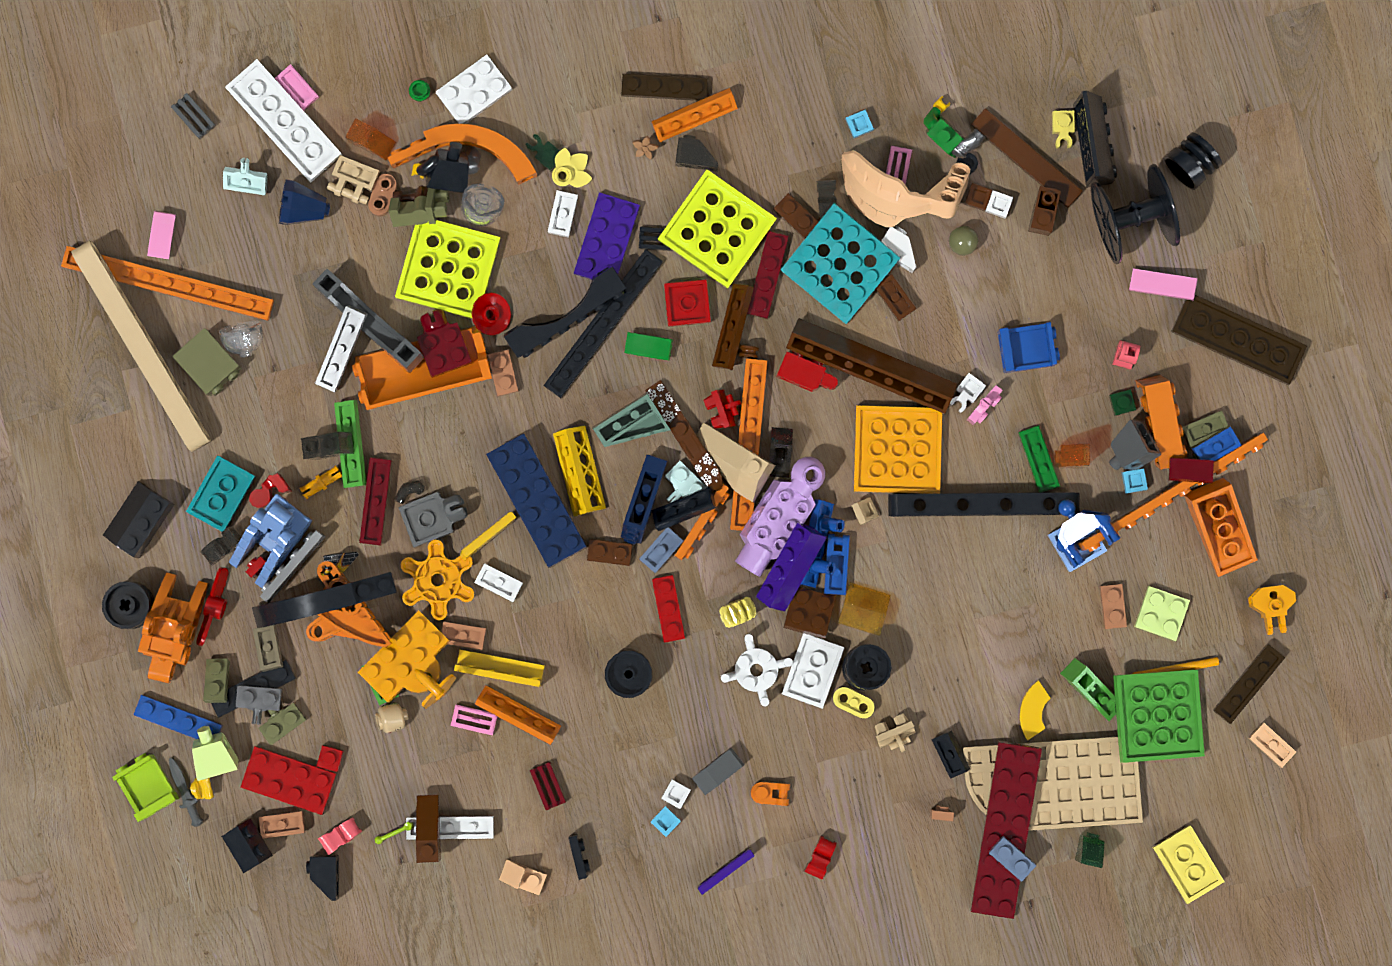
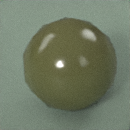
(963, 240)

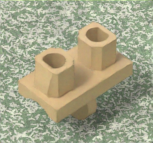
(896, 737)

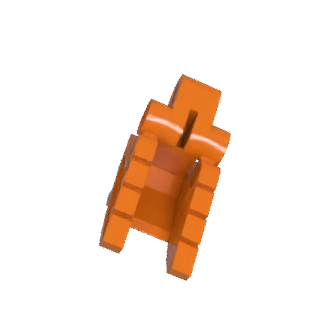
(347, 623)
(171, 629)

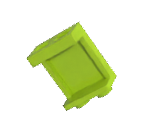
(145, 786)

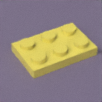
(1188, 864)

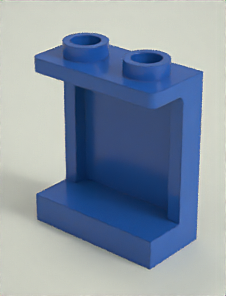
(1028, 347)

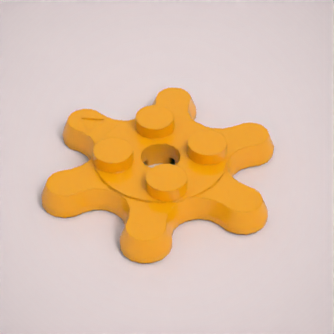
(424, 588)

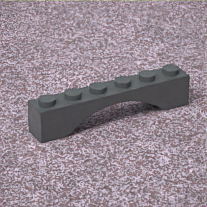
(374, 327)

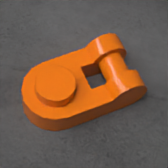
(762, 793)

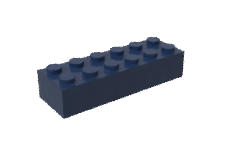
(536, 501)

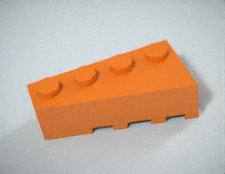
(1162, 418)

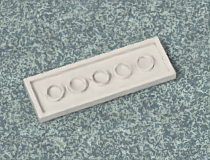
(283, 120)

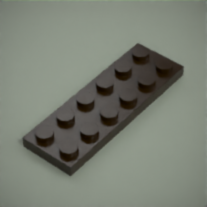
(1239, 339)

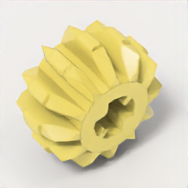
(737, 612)

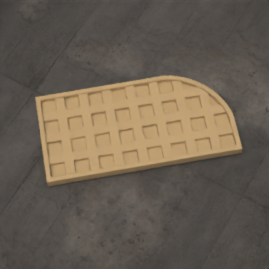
(1075, 786)

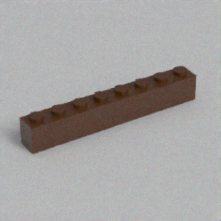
(871, 365)

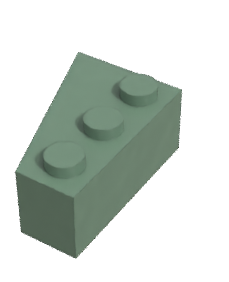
(631, 422)

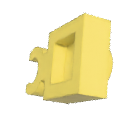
(1063, 124)

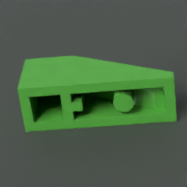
(1091, 688)

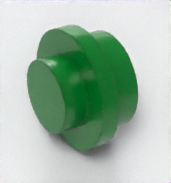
(419, 90)

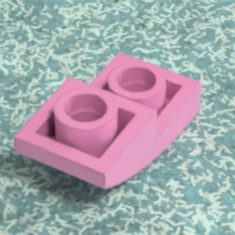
(161, 235)

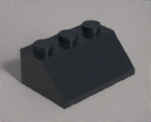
(138, 520)

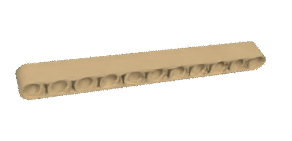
(141, 346)

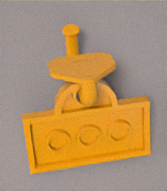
(408, 662)

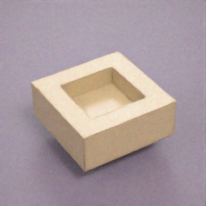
(865, 510)

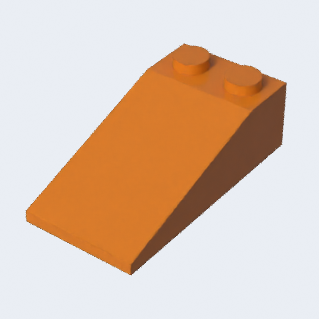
(1221, 526)

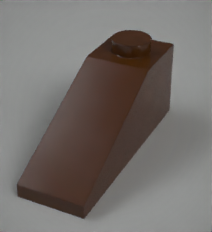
(428, 829)

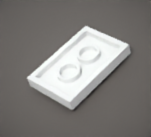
(474, 90)
(812, 670)

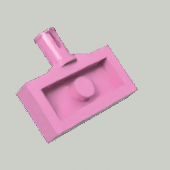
(992, 399)

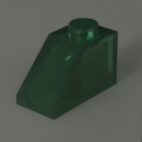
(1090, 850)

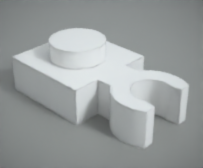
(968, 390)

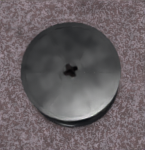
(1158, 206)

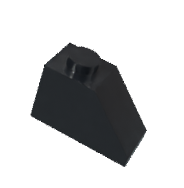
(325, 874)

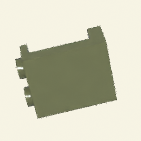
(207, 363)

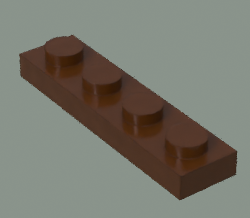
(732, 326)

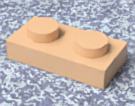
(1272, 745)

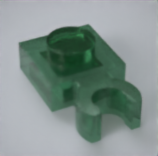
(545, 153)

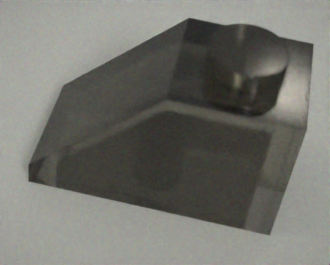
(693, 154)
(781, 451)

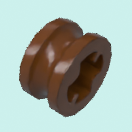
(748, 352)

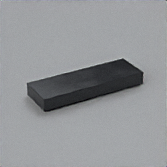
(684, 509)

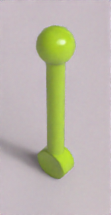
(407, 826)

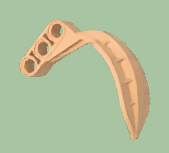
(889, 201)

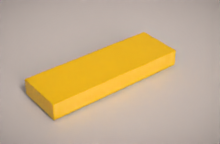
(488, 535)

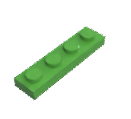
(352, 465)

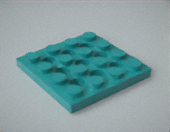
(858, 292)

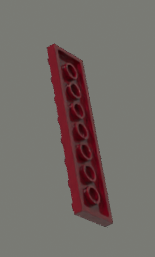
(1006, 816)

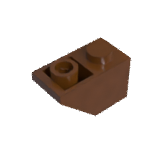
(1044, 211)

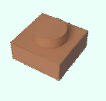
(941, 813)

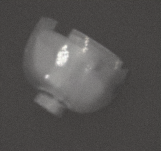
(481, 205)
(242, 338)

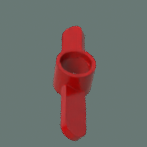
(214, 605)

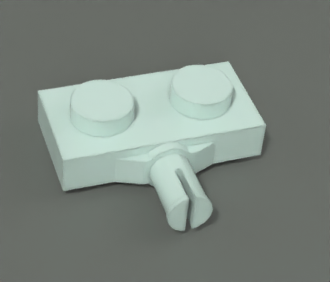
(245, 179)
(683, 481)

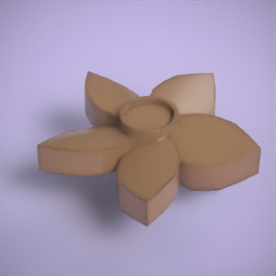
(643, 147)

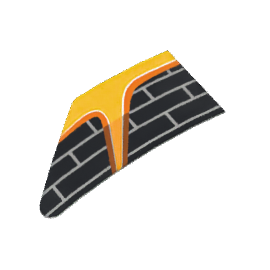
(341, 560)

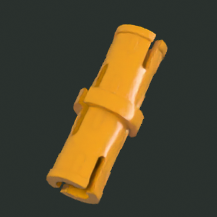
(321, 482)

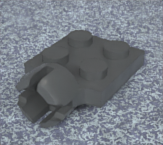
(431, 517)

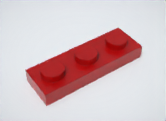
(668, 608)

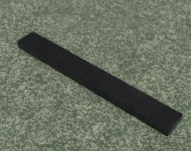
(602, 325)

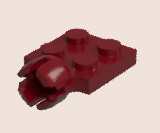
(442, 344)

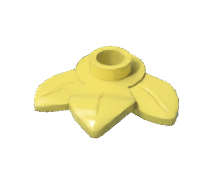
(573, 167)

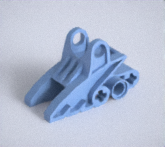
(277, 531)

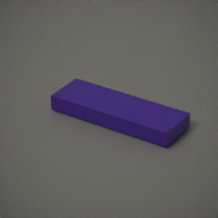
(725, 871)

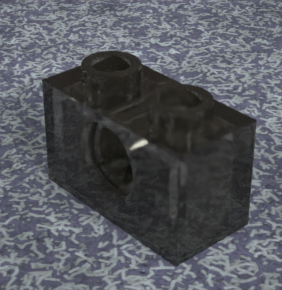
(327, 445)

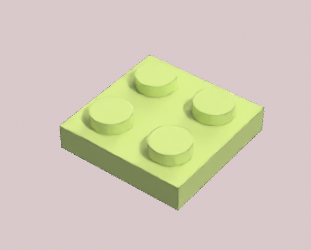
(1162, 613)

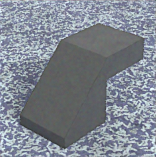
(718, 771)

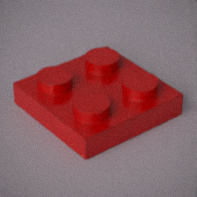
(687, 303)

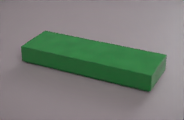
(1039, 459)

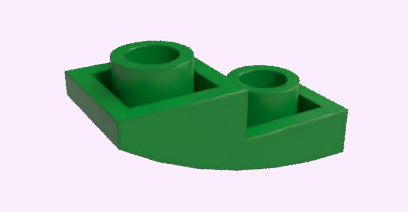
(648, 346)

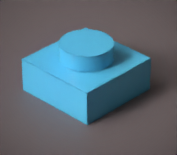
(859, 124)
(1134, 481)
(665, 821)

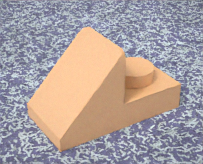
(522, 877)

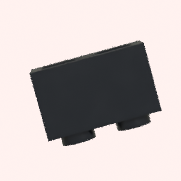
(247, 845)

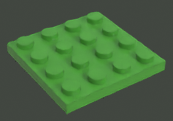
(1158, 716)

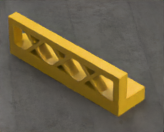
(575, 471)
(499, 668)

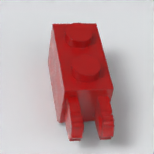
(805, 373)

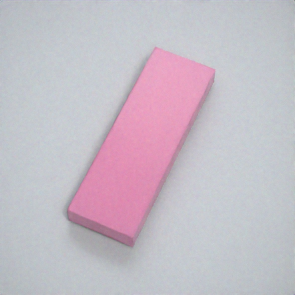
(1163, 284)

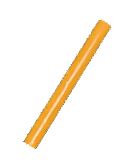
(1199, 664)

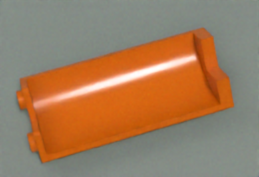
(388, 382)

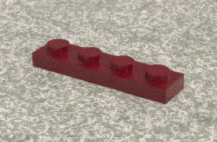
(767, 275)
(375, 501)

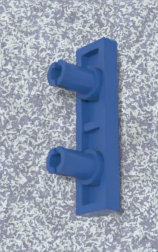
(822, 522)

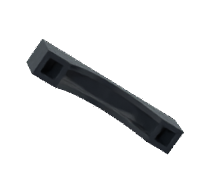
(529, 335)

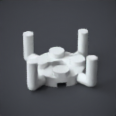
(768, 676)

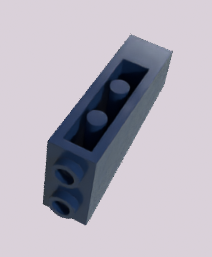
(643, 499)

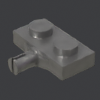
(258, 700)

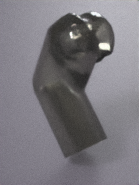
(409, 488)

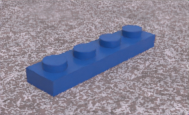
(173, 717)

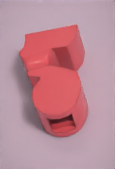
(1126, 354)
(340, 835)

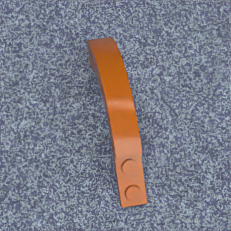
(470, 136)

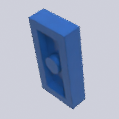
(1217, 445)

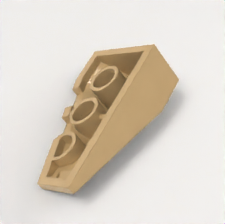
(737, 464)

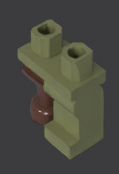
(418, 207)

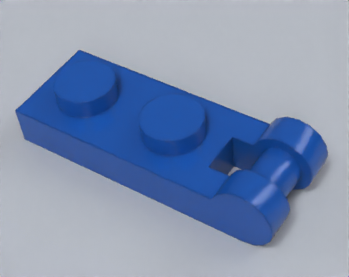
(837, 582)

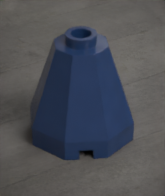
(301, 204)

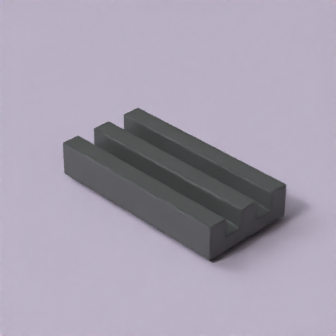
(181, 102)

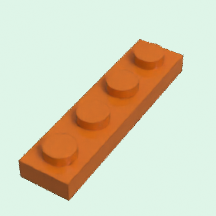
(694, 115)
(698, 531)
(518, 715)

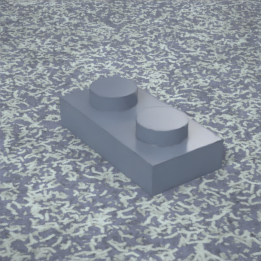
(661, 550)
(1012, 858)

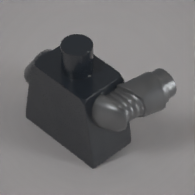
(449, 168)

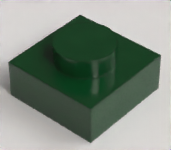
(1122, 402)

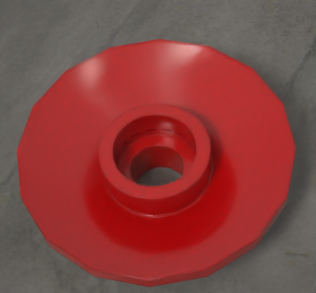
(499, 314)

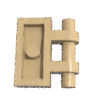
(355, 173)

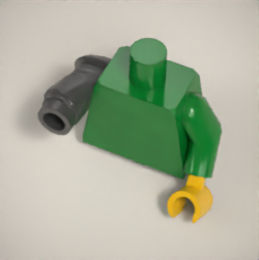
(946, 135)

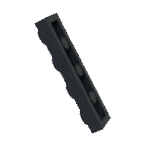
(268, 679)

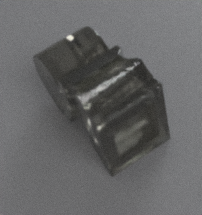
(826, 196)
(221, 546)

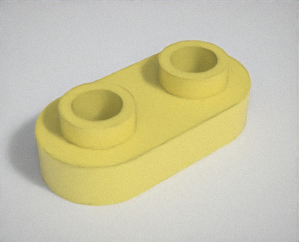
(853, 702)

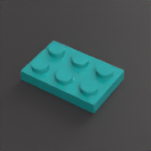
(220, 493)

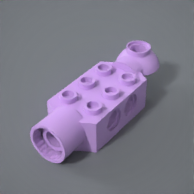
(778, 514)

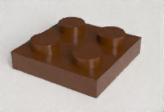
(810, 612)

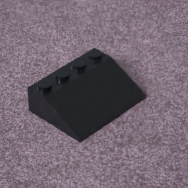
(1093, 139)

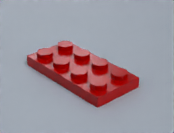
(288, 780)

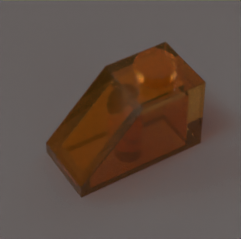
(370, 139)
(1073, 456)

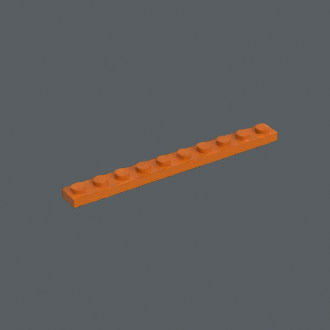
(181, 287)
(1165, 497)

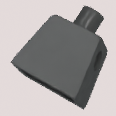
(1133, 446)

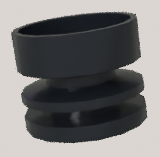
(1193, 160)
(878, 663)

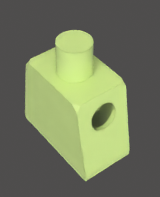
(212, 754)

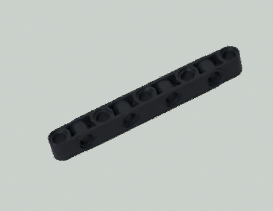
(978, 504)

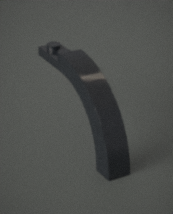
(323, 600)

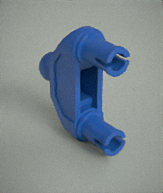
(1079, 526)

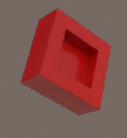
(255, 566)
(330, 758)

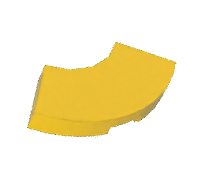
(1031, 710)

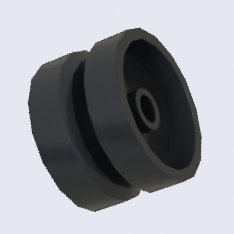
(115, 604)
(617, 680)

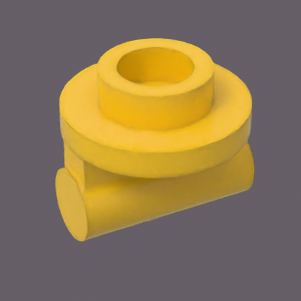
(202, 789)

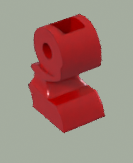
(262, 497)
(821, 858)

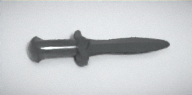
(187, 799)

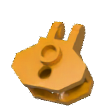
(1270, 607)

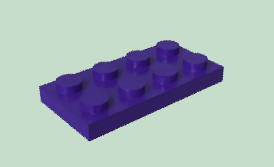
(606, 235)

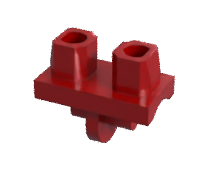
(726, 408)

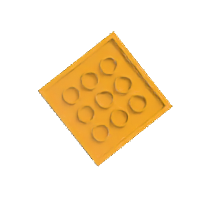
(897, 450)

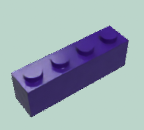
(791, 567)

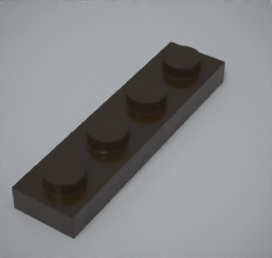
(664, 87)
(1248, 684)

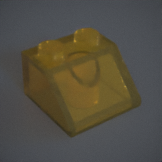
(864, 609)

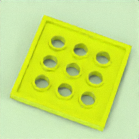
(419, 249)
(707, 261)

